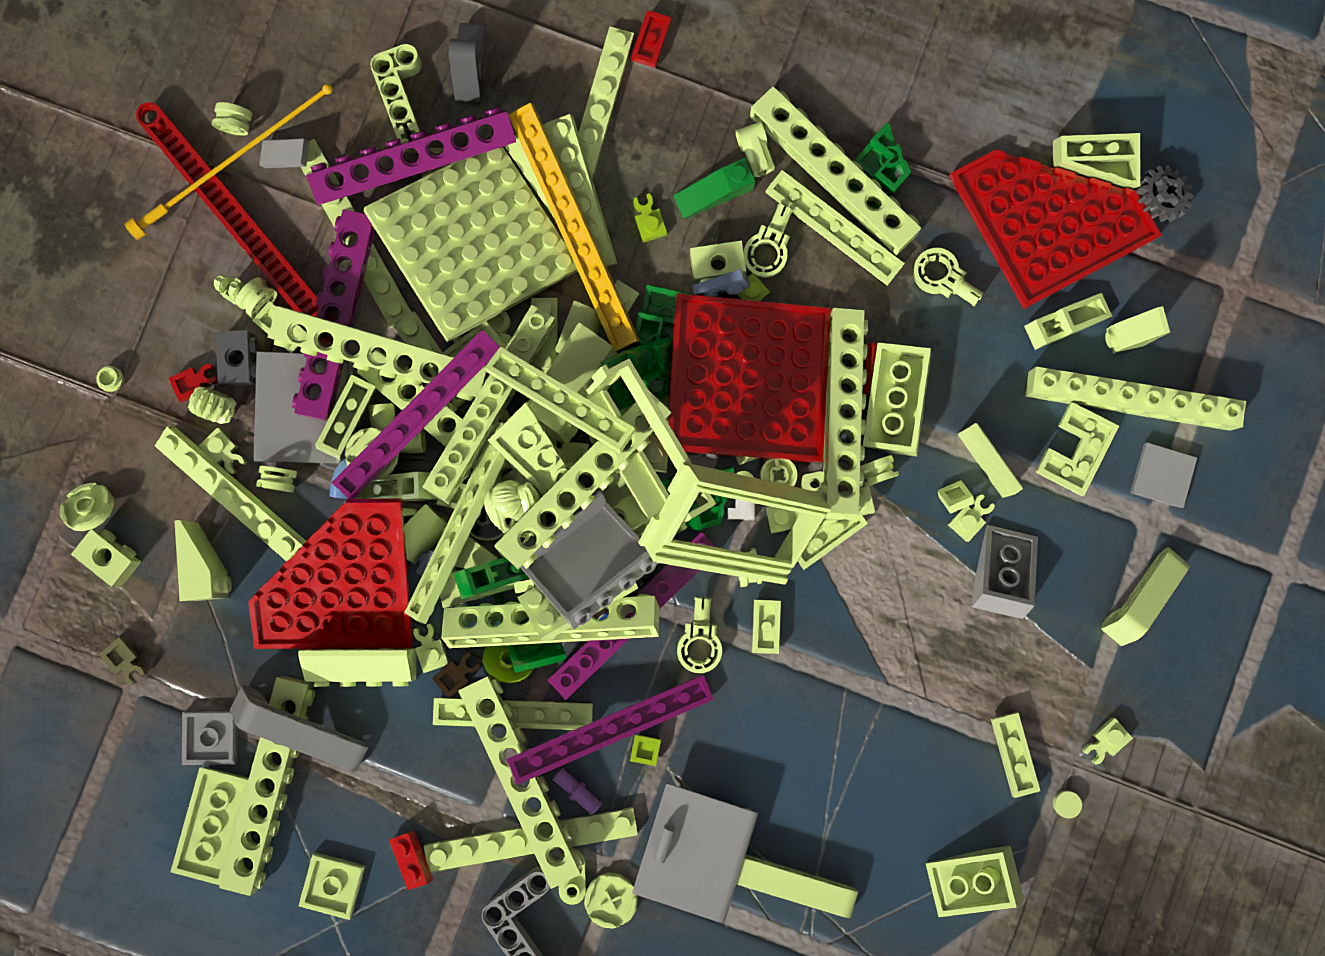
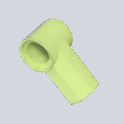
(753, 142)

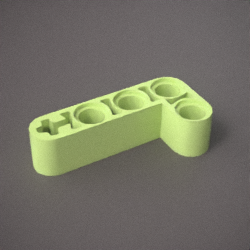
(393, 79)
(1146, 599)

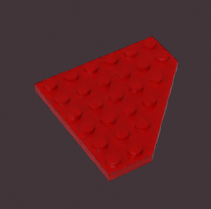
(1049, 222)
(341, 585)

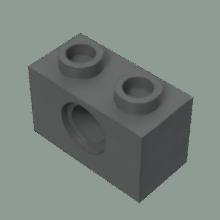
(228, 346)

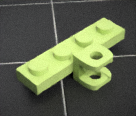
(783, 520)

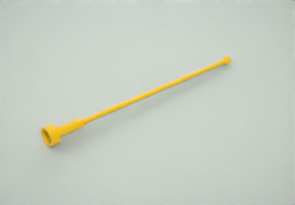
(137, 228)

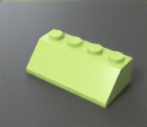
(574, 369)
(897, 398)
(358, 665)

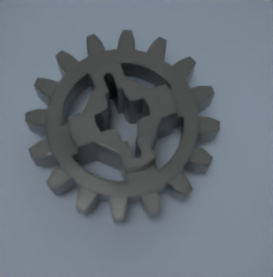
(1165, 193)

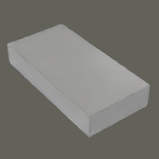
(284, 153)

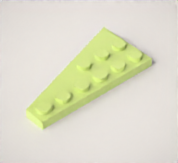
(569, 150)

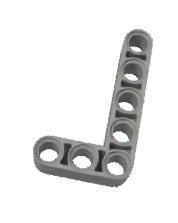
(256, 717)
(509, 910)

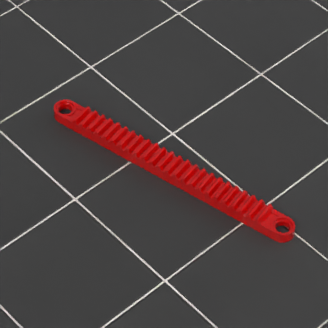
(230, 213)

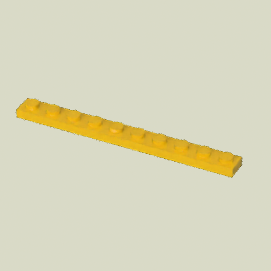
(573, 227)

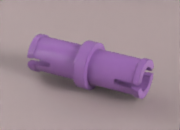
(577, 791)

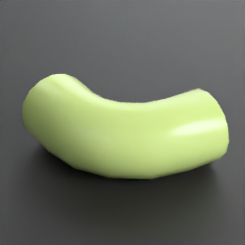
(382, 414)

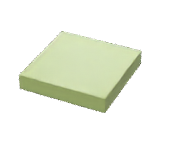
(332, 885)

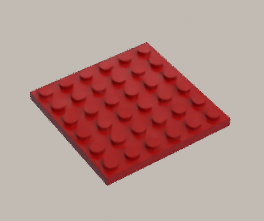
(749, 378)

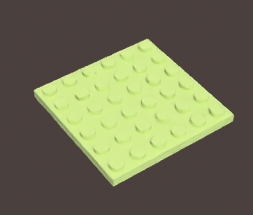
(471, 241)

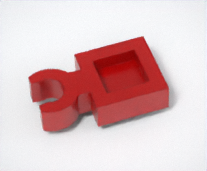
(186, 381)

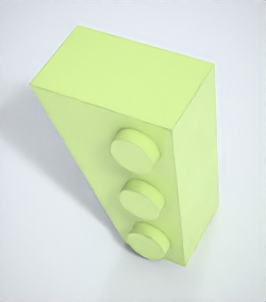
(1102, 157)

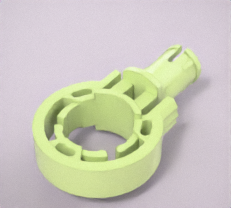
(776, 228)
(945, 286)
(701, 620)

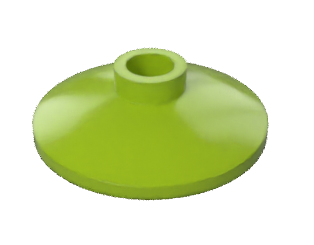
(494, 663)

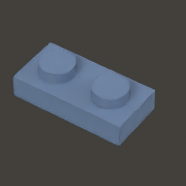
(729, 283)

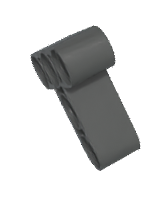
(467, 61)

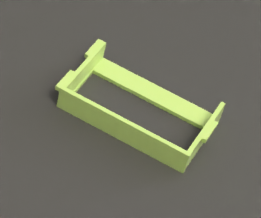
(639, 472)
(694, 479)

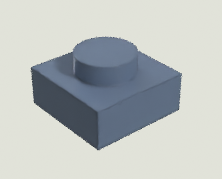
(423, 562)

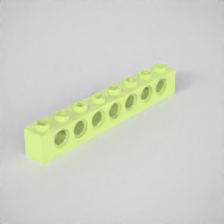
(777, 102)
(286, 319)
(851, 323)
(396, 393)
(1135, 398)
(486, 410)
(510, 544)
(458, 634)
(555, 870)
(236, 875)

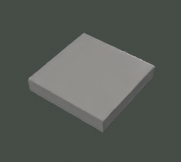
(1163, 475)
(209, 738)

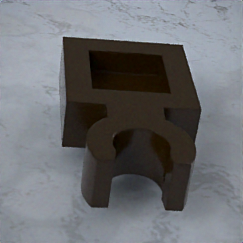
(454, 677)

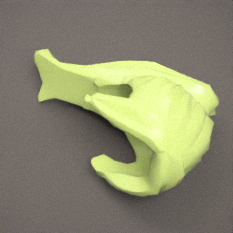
(510, 501)

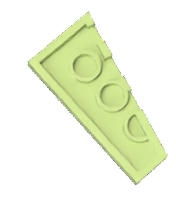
(531, 451)

